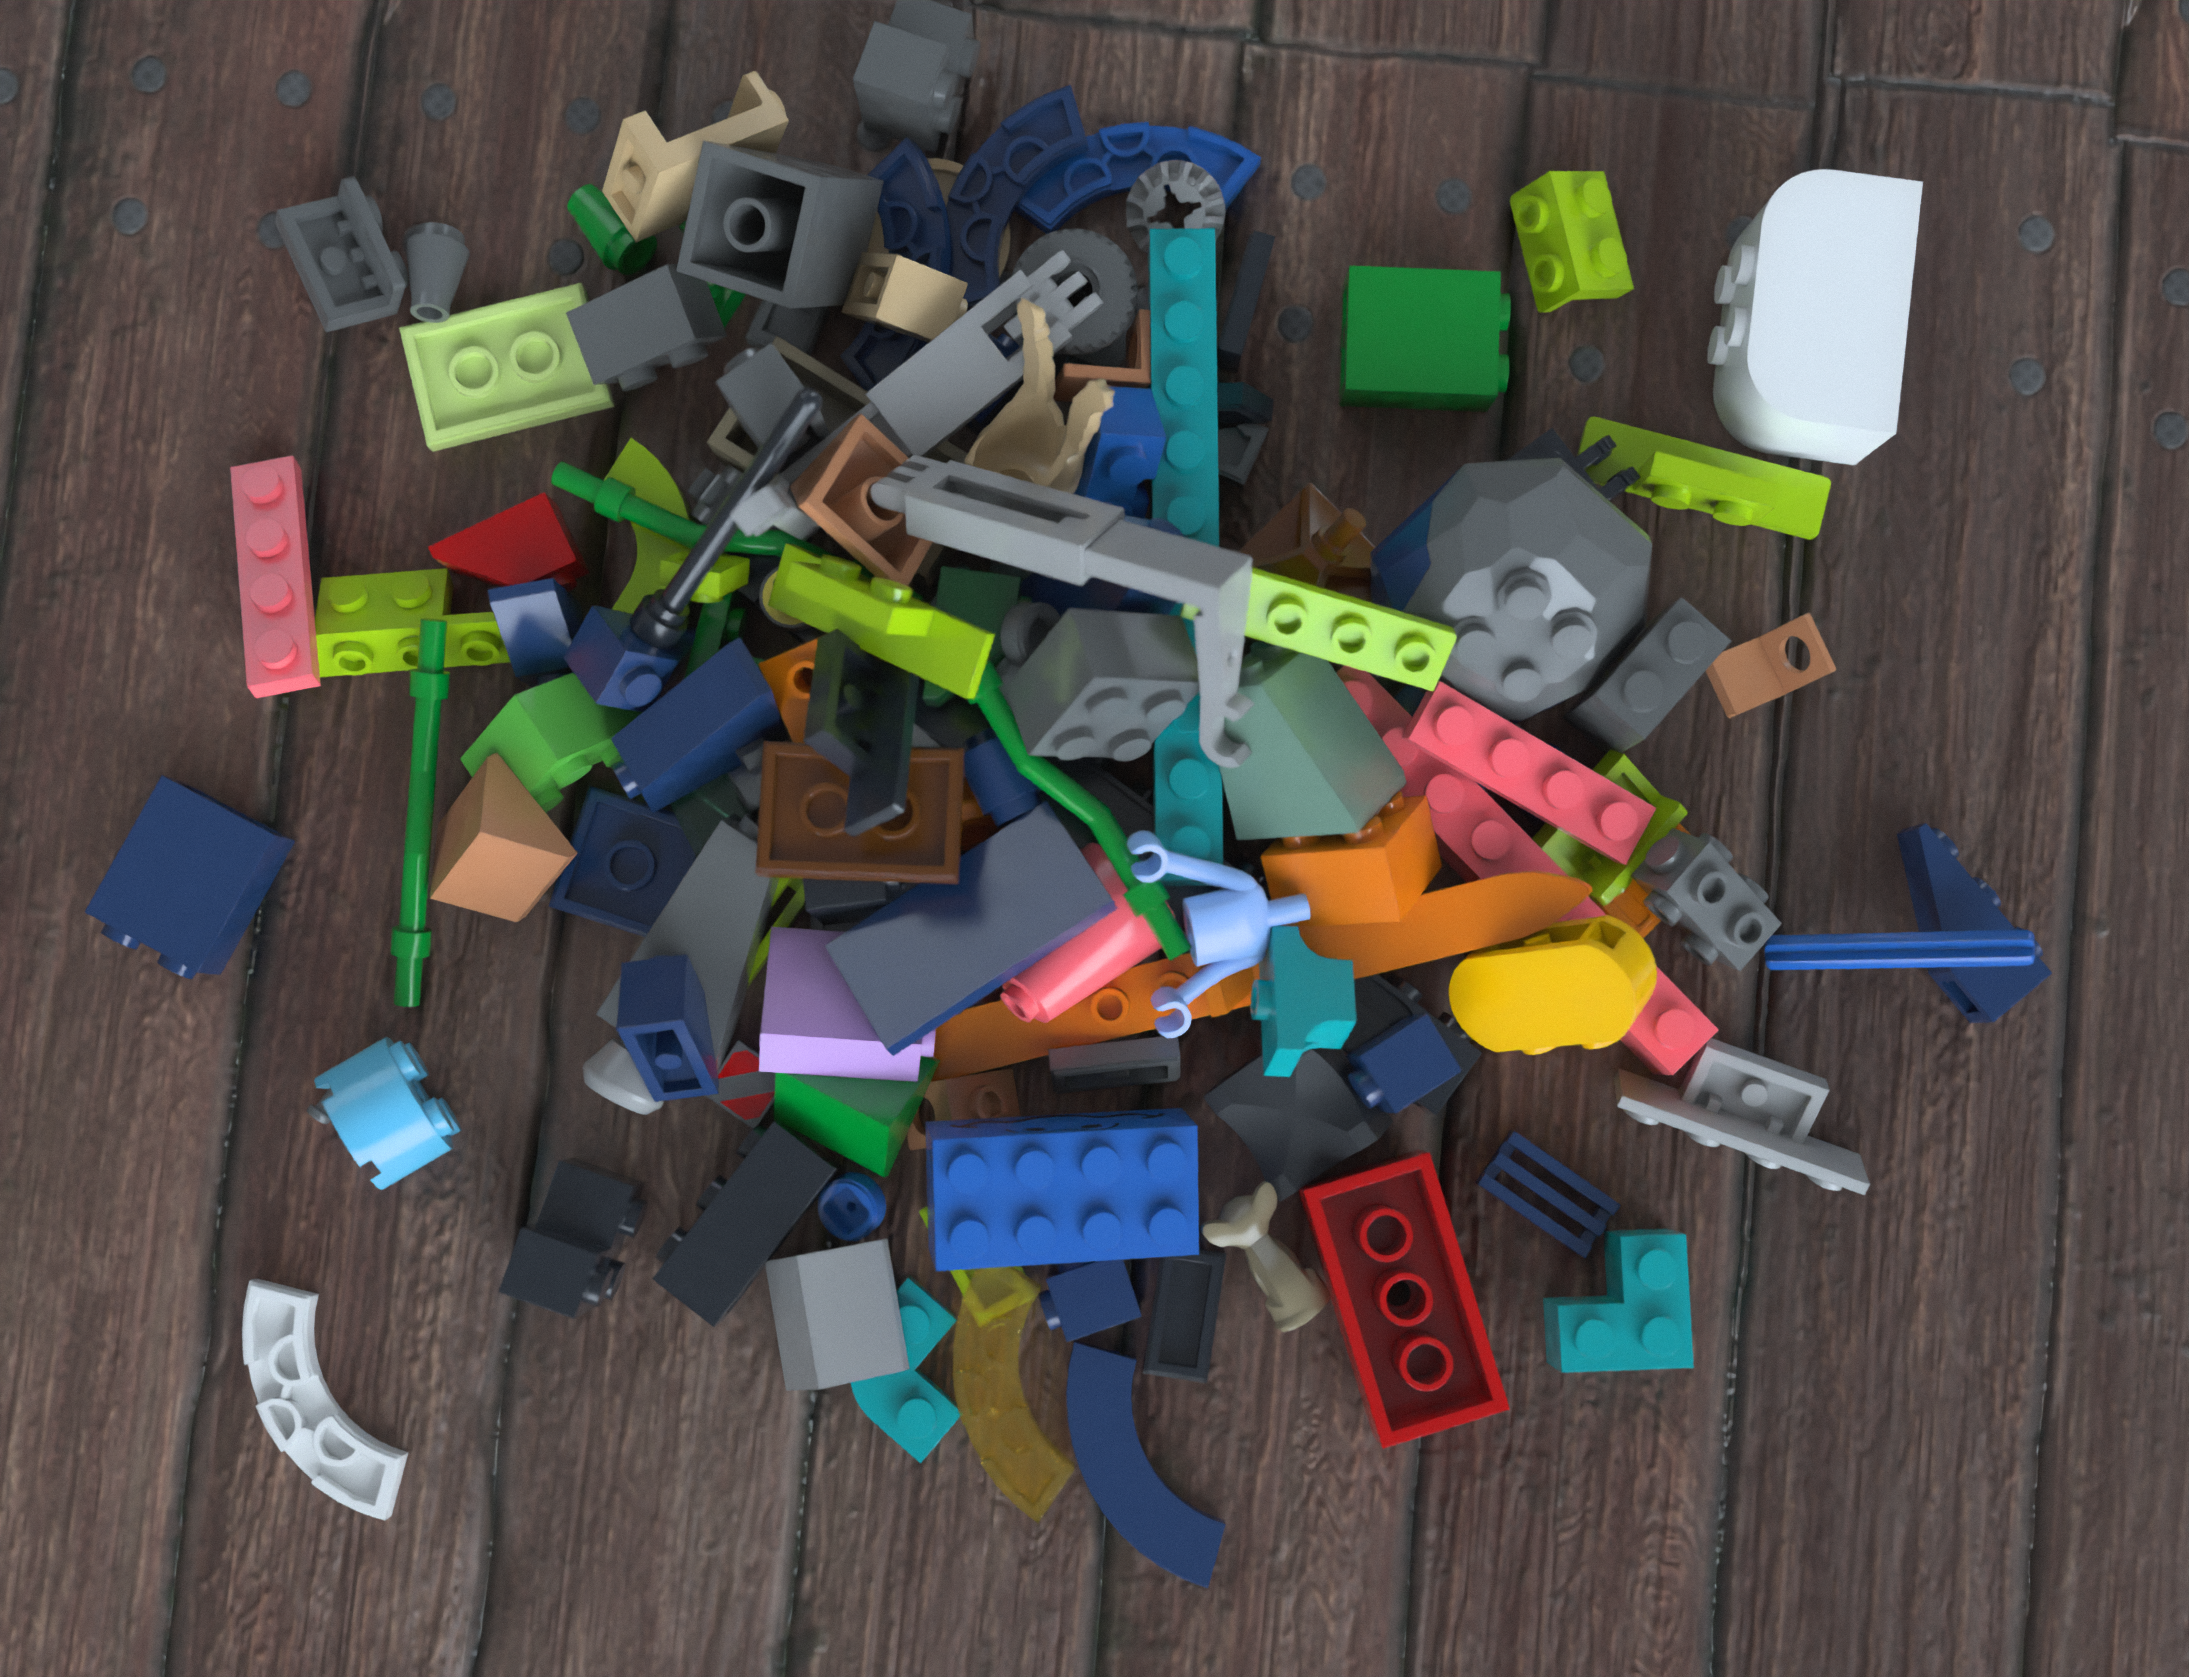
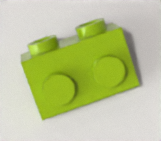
(1570, 239)
(1581, 862)

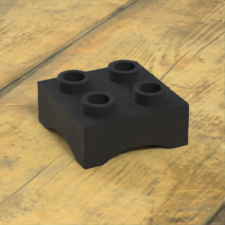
(1297, 1121)

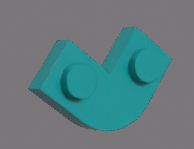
(907, 1401)

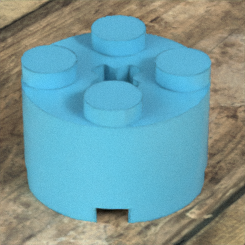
(386, 1111)

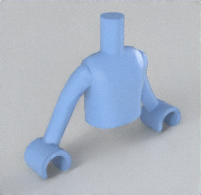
(1223, 926)

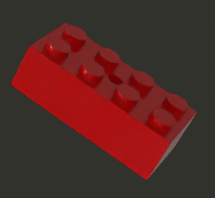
(1414, 1361)

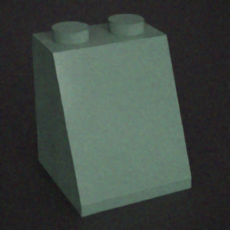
(1312, 749)

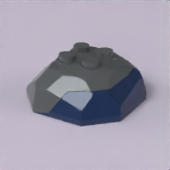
(1529, 576)

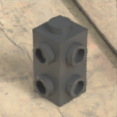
(1706, 899)

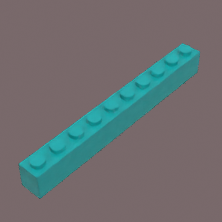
(1185, 494)

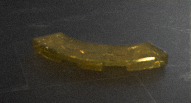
(992, 1395)

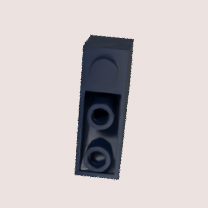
(1952, 900)

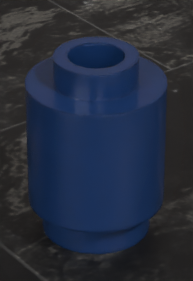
(996, 781)

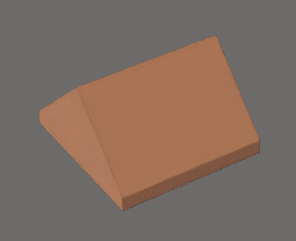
(839, 499)
(497, 847)

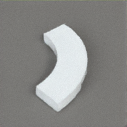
(301, 1409)

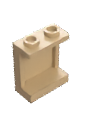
(655, 179)

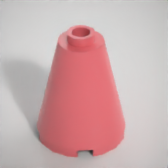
(1087, 959)

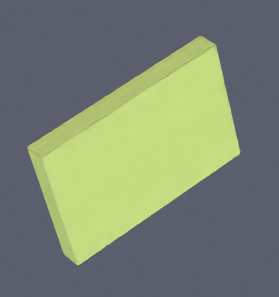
(501, 369)

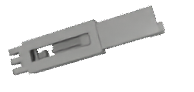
(938, 385)
(1086, 538)

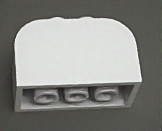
(1817, 317)

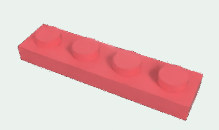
(274, 577)
(1528, 772)

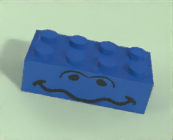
(1062, 1188)

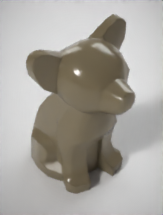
(1291, 1291)

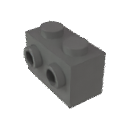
(646, 326)

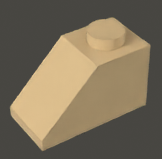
(904, 296)

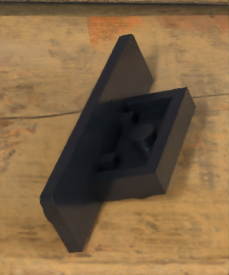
(863, 725)

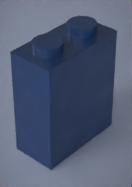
(188, 879)

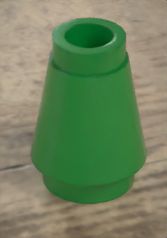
(608, 233)

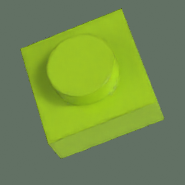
(725, 576)

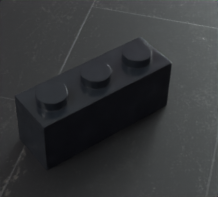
(744, 1220)

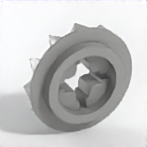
(1189, 184)

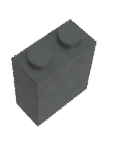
(1647, 678)

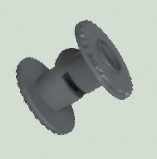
(1109, 273)

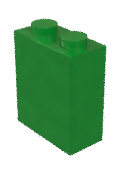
(1422, 338)

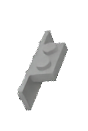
(1748, 1106)

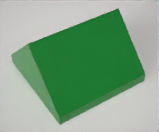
(853, 1115)

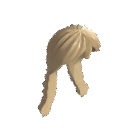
(1030, 432)

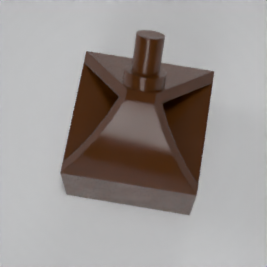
(1315, 545)

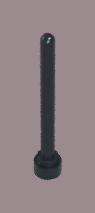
(663, 615)

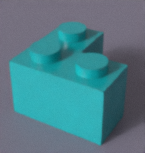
(1641, 1318)

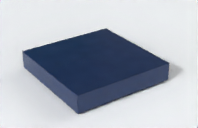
(623, 863)

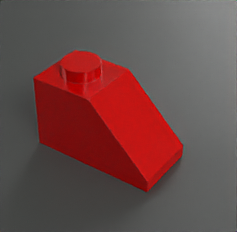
(515, 547)

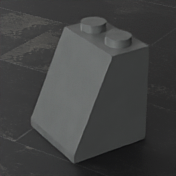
(777, 225)

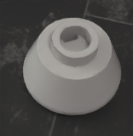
(618, 1079)

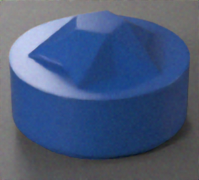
(851, 1206)

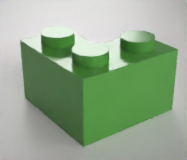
(551, 737)

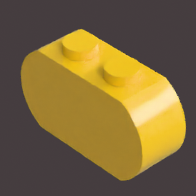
(1555, 987)

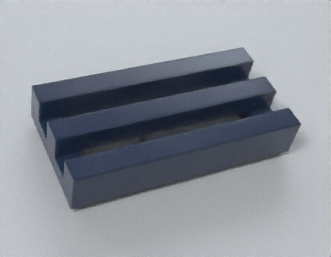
(1593, 1225)

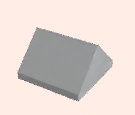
(837, 1316)

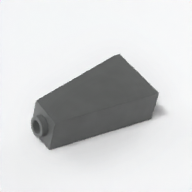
(717, 922)

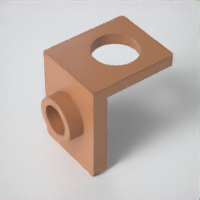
(1137, 373)
(1760, 670)
(968, 1097)

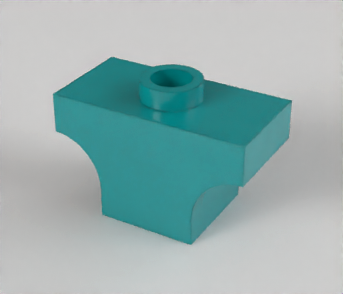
(1300, 1001)

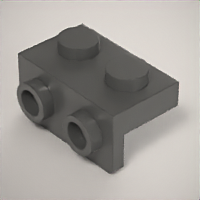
(344, 257)

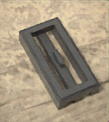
(1114, 1064)

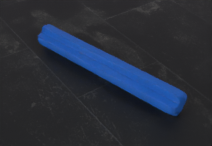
(1900, 950)

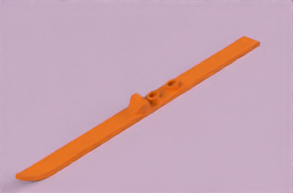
(1434, 928)

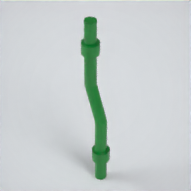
(618, 502)
(1142, 897)
(411, 938)

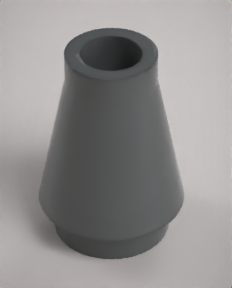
(435, 268)

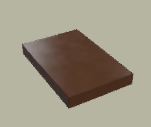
(806, 811)

